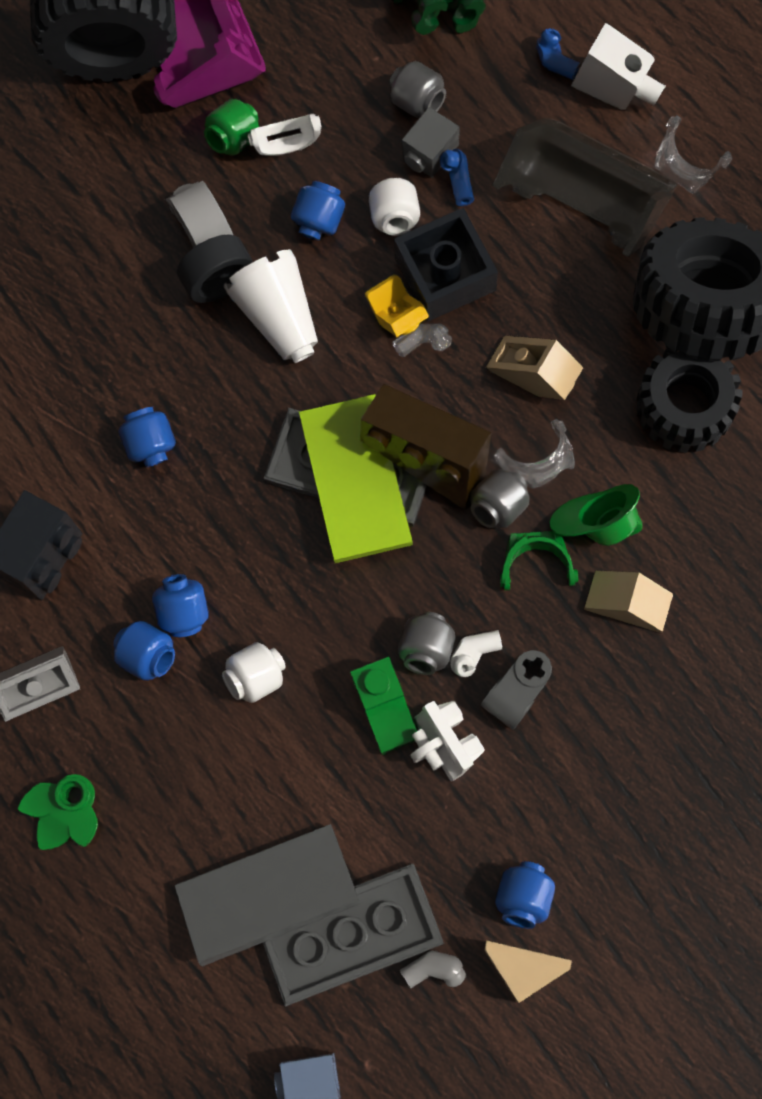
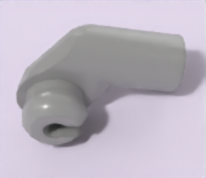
(436, 965)

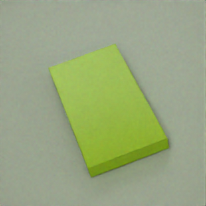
(353, 483)

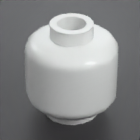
(394, 206)
(253, 672)

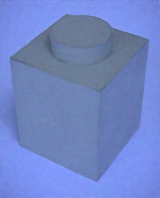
(308, 1078)

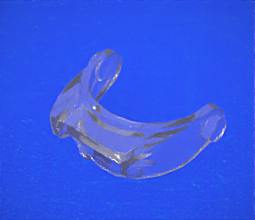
(676, 168)
(541, 472)

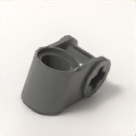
(514, 693)

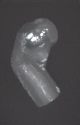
(425, 333)

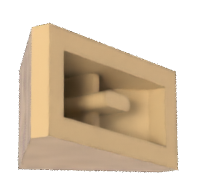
(629, 599)
(523, 969)

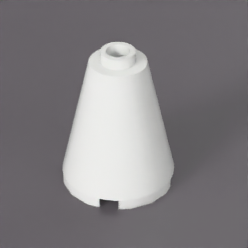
(276, 304)

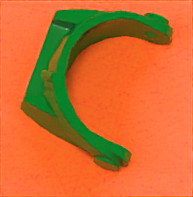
(523, 542)

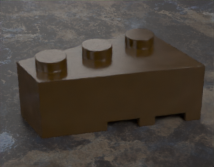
(427, 443)

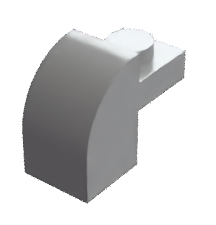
(198, 212)

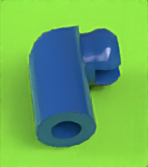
(552, 57)
(456, 163)

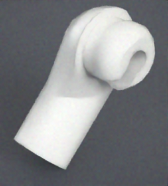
(470, 650)

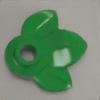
(58, 816)

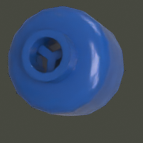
(318, 210)
(147, 436)
(180, 606)
(144, 650)
(525, 895)

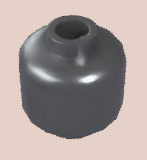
(417, 89)
(499, 499)
(426, 643)

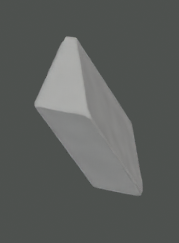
(36, 683)

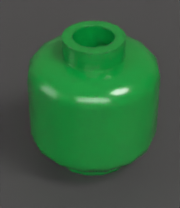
(229, 127)

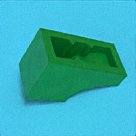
(384, 705)

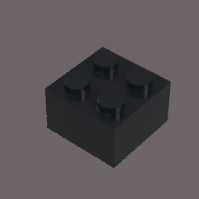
(445, 264)
(36, 545)

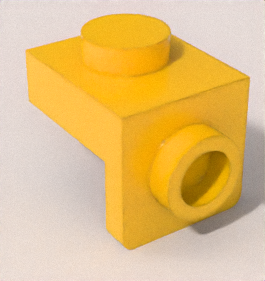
(395, 307)

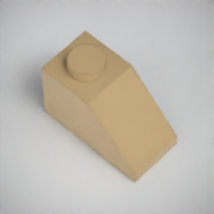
(536, 366)

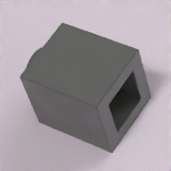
(428, 141)

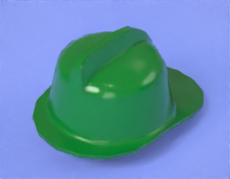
(602, 516)

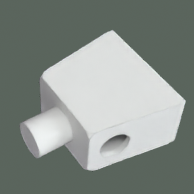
(617, 71)

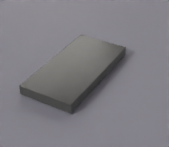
(292, 468)
(266, 895)
(379, 932)

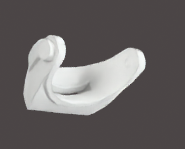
(309, 128)

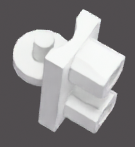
(439, 742)

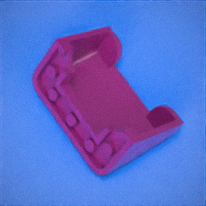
(210, 52)

